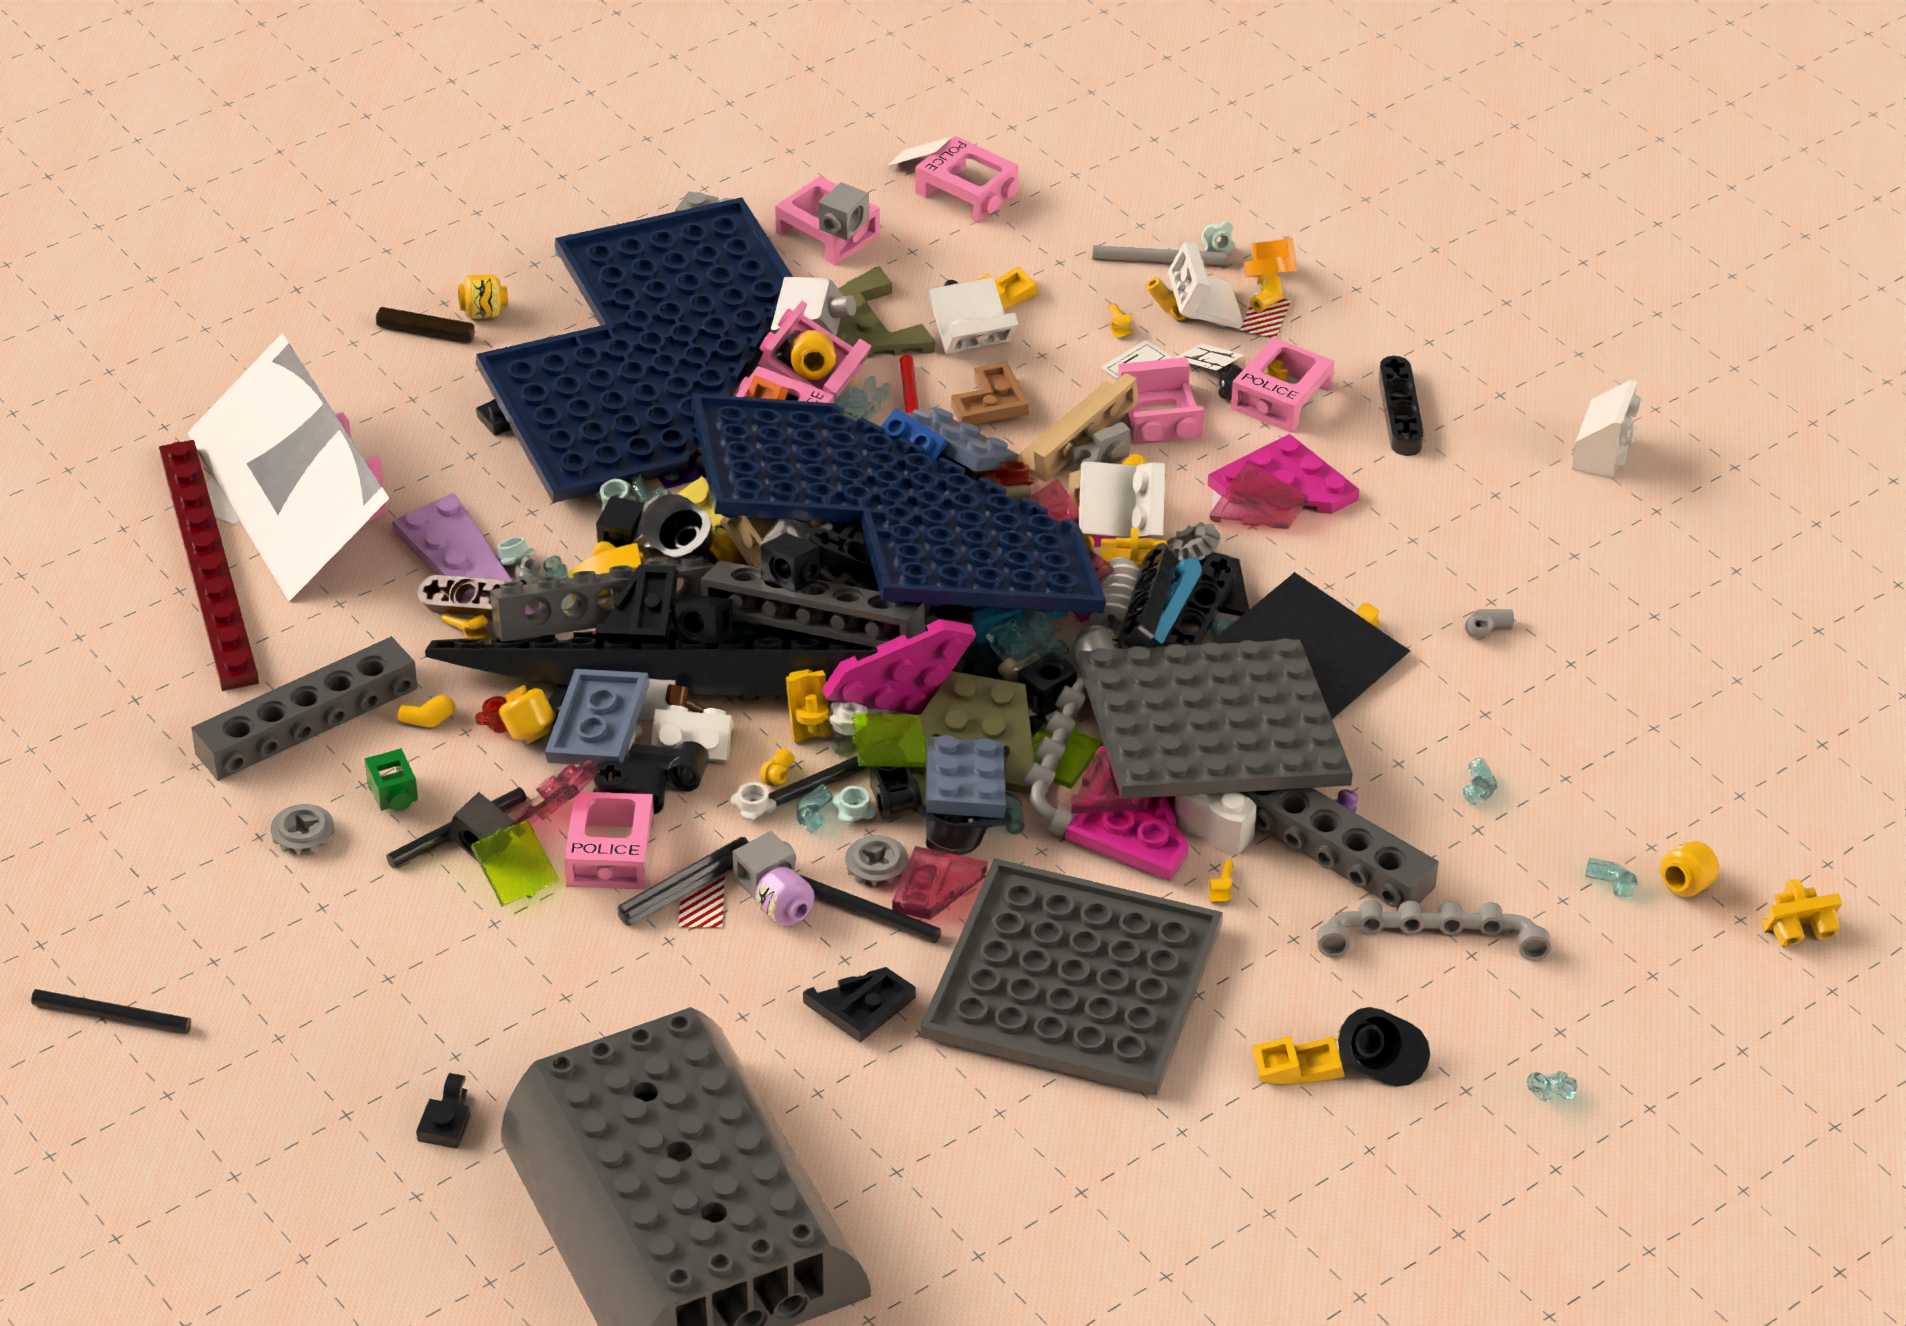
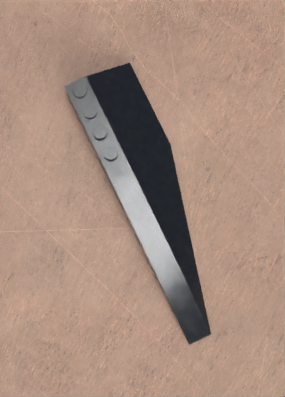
(727, 668)

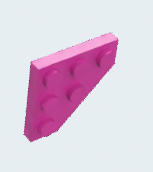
(1299, 468)
(903, 670)
(1136, 837)

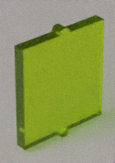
(889, 740)
(1075, 759)
(514, 863)

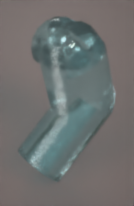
(808, 808)

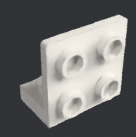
(1199, 294)
(971, 315)
(1122, 498)

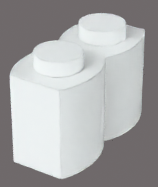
(1220, 817)

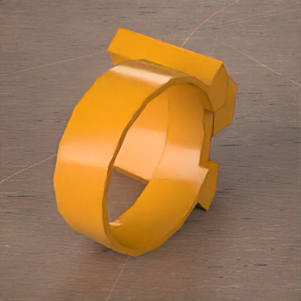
(1271, 258)

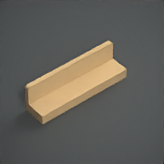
(1094, 413)

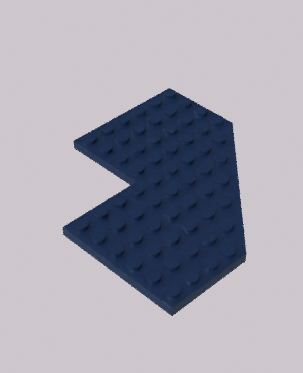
(677, 318)
(923, 520)

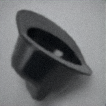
(677, 527)
(957, 832)
(1383, 1046)

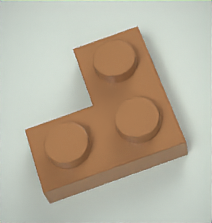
(996, 399)

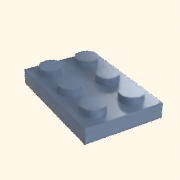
(965, 441)
(597, 717)
(965, 777)

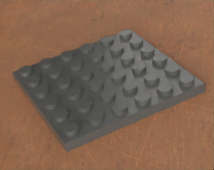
(1213, 719)
(1073, 976)

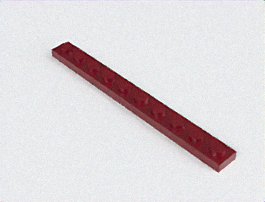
(208, 566)

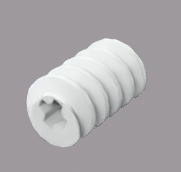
(1117, 591)

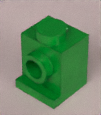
(395, 789)

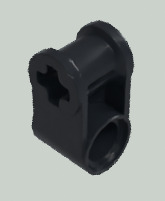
(632, 780)
(894, 790)

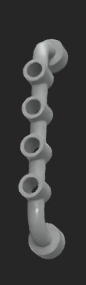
(1050, 753)
(1334, 936)

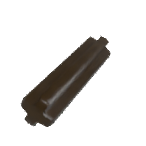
(425, 324)

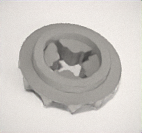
(1195, 542)
(308, 816)
(872, 849)

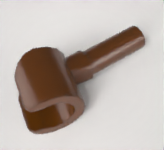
(678, 696)

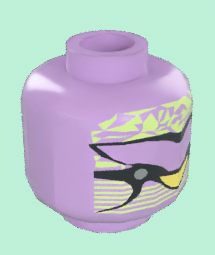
(784, 896)

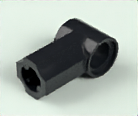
(682, 764)

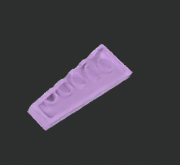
(451, 544)

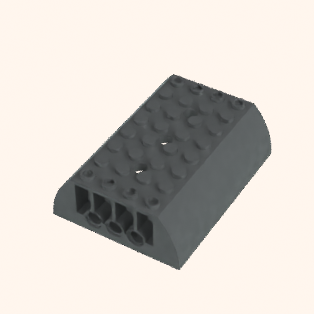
(629, 1221)

